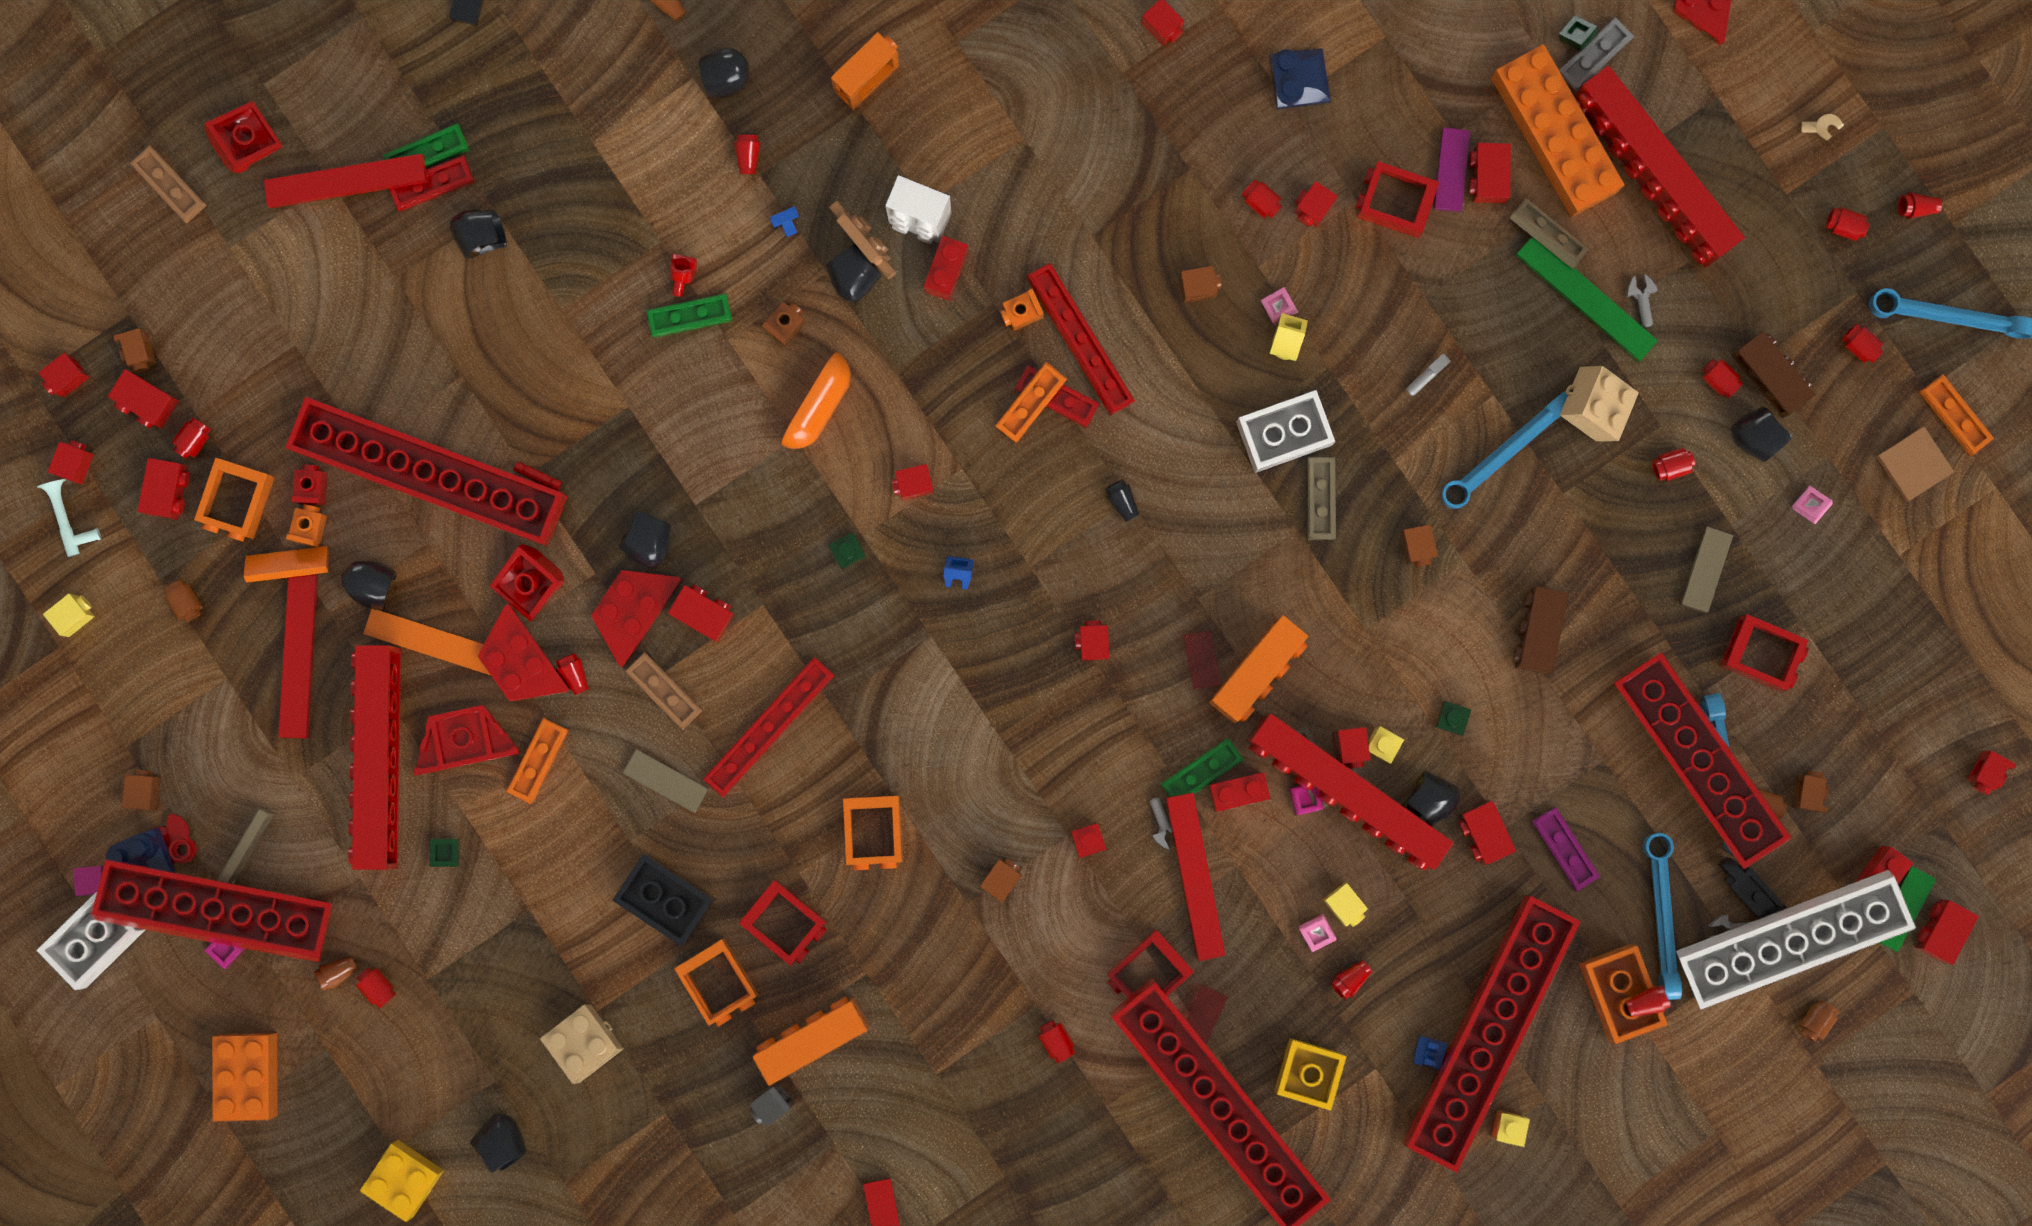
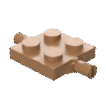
(858, 230)

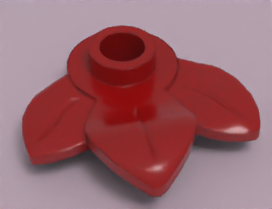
(177, 834)

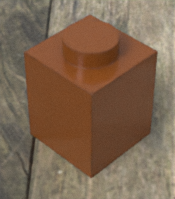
(1200, 284)
(1419, 545)
(141, 791)
(1001, 879)

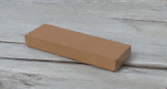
(168, 184)
(663, 691)

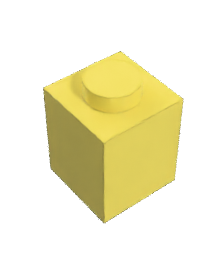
(1288, 337)
(69, 614)
(1384, 745)
(1346, 905)
(1510, 1128)

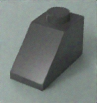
(771, 1104)

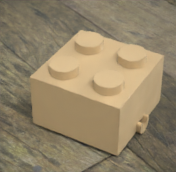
(1599, 403)
(582, 1043)

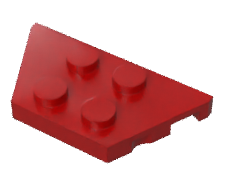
(1706, 15)
(631, 610)
(518, 660)
(462, 740)

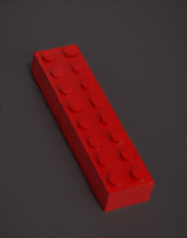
(1657, 168)
(375, 758)
(1703, 760)
(1350, 792)
(212, 911)

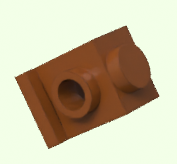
(780, 332)
(136, 350)
(1811, 792)

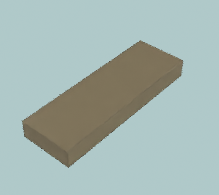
(1549, 233)
(1321, 498)
(1706, 570)
(665, 781)
(246, 846)

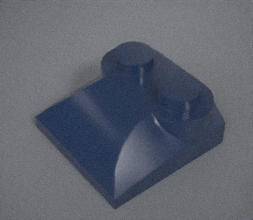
(1299, 78)
(143, 850)

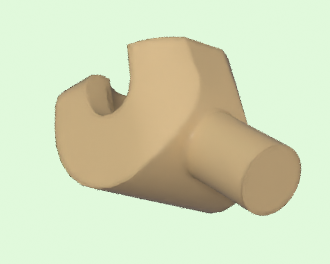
(1821, 125)

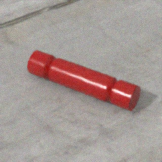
(537, 476)

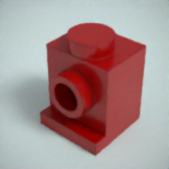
(316, 493)
(1990, 772)

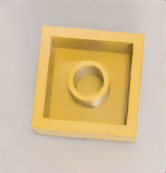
(1310, 1074)
(402, 1180)

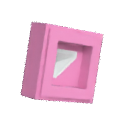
(1278, 303)
(1812, 504)
(1317, 933)

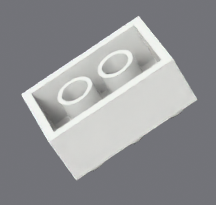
(918, 210)
(1285, 431)
(86, 946)

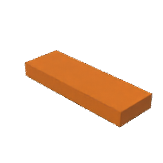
(1031, 402)
(1956, 415)
(286, 564)
(537, 760)

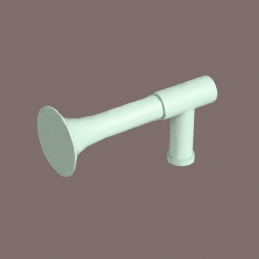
(69, 540)

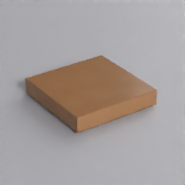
(1915, 464)

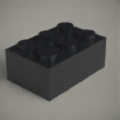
(664, 899)

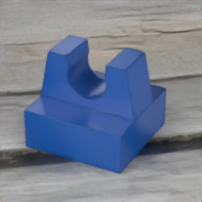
(785, 219)
(958, 569)
(1429, 1052)

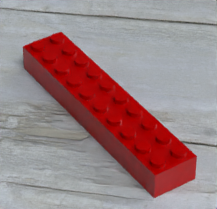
(426, 471)
(1491, 1033)
(1219, 1105)

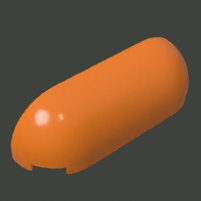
(819, 404)

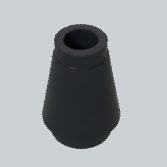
(1122, 499)

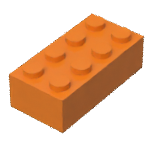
(1258, 669)
(807, 1043)

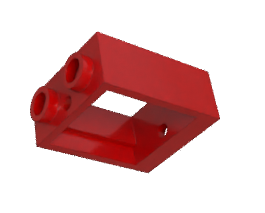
(1410, 228)
(1738, 643)
(762, 904)
(1156, 938)

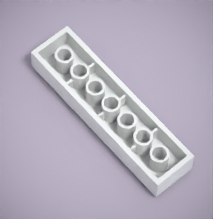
(1795, 939)

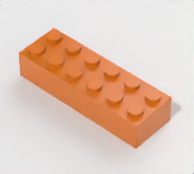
(1557, 131)

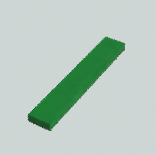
(1588, 299)

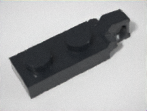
(1751, 889)

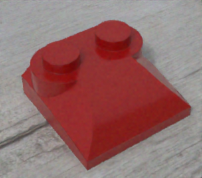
(241, 137)
(528, 581)

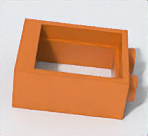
(866, 70)
(256, 507)
(885, 862)
(723, 1015)

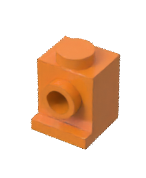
(1032, 314)
(313, 534)

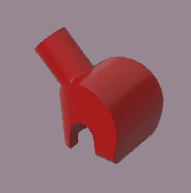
(681, 272)

